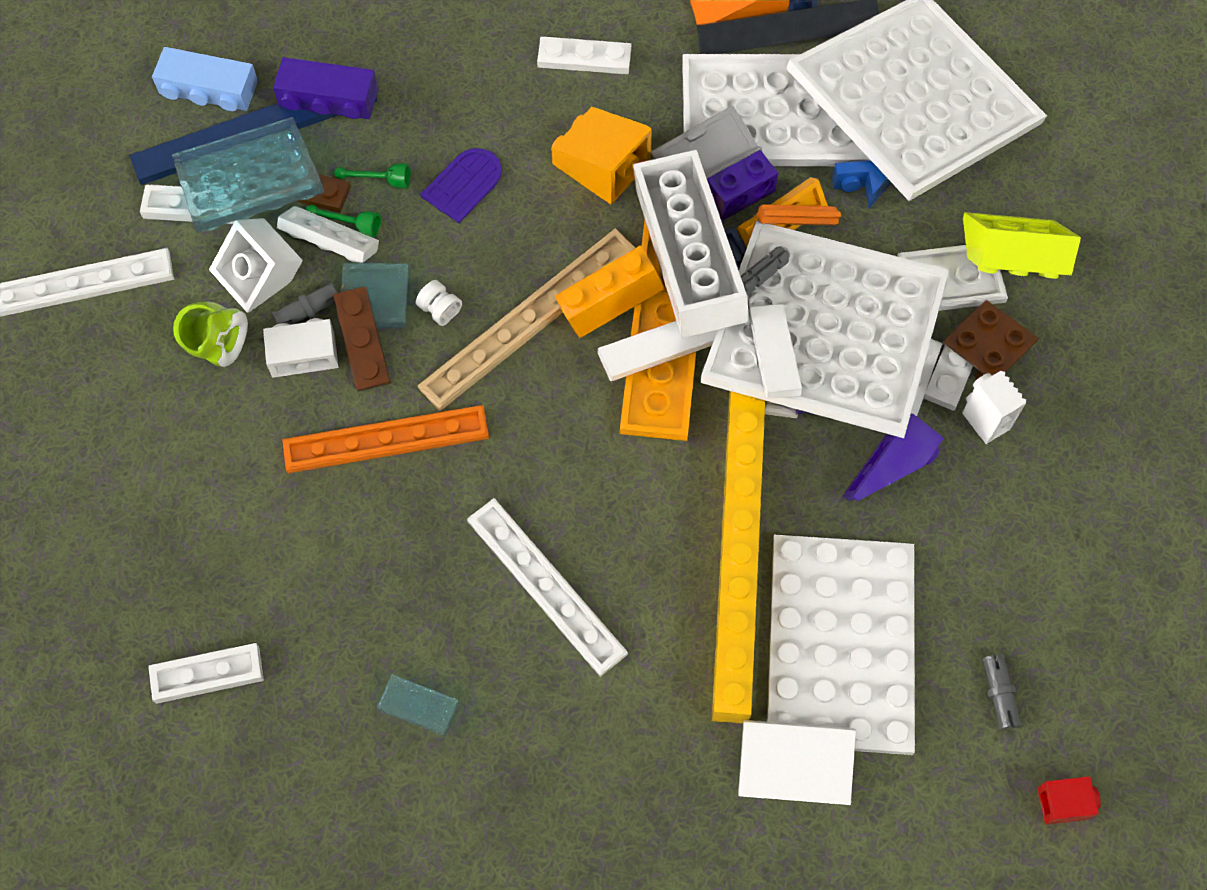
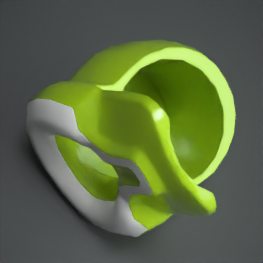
(211, 332)

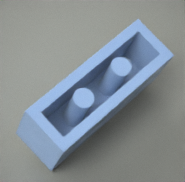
(205, 79)

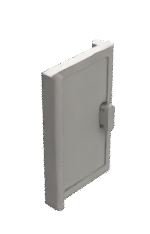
(723, 144)

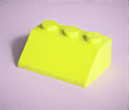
(1020, 245)

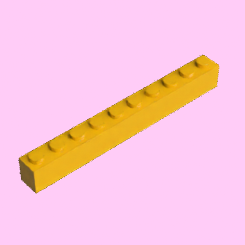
(739, 560)

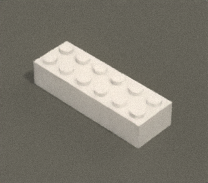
(690, 244)

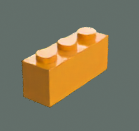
(609, 292)

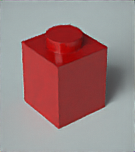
(1069, 800)

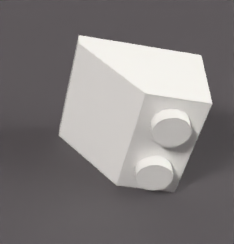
(254, 262)

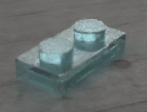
(418, 705)

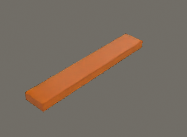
(385, 439)

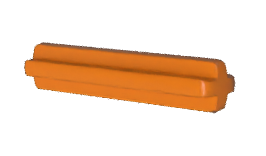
(798, 215)

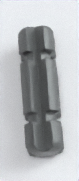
(764, 269)

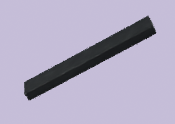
(783, 26)

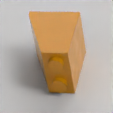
(602, 152)

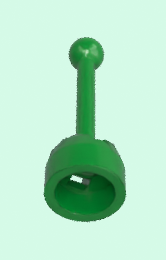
(395, 174)
(364, 221)

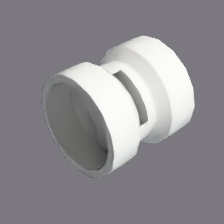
(438, 302)

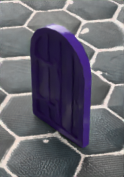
(464, 183)

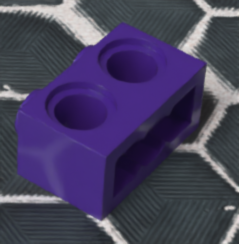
(743, 184)

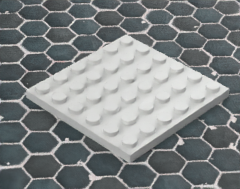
(916, 94)
(853, 323)

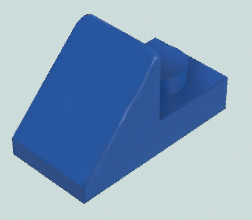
(858, 174)

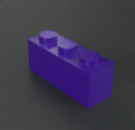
(326, 88)

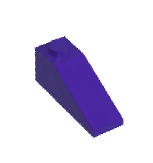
(895, 459)

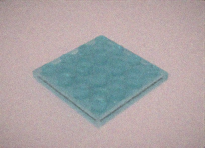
(246, 174)

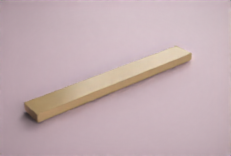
(517, 326)

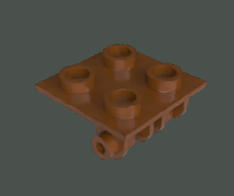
(990, 340)

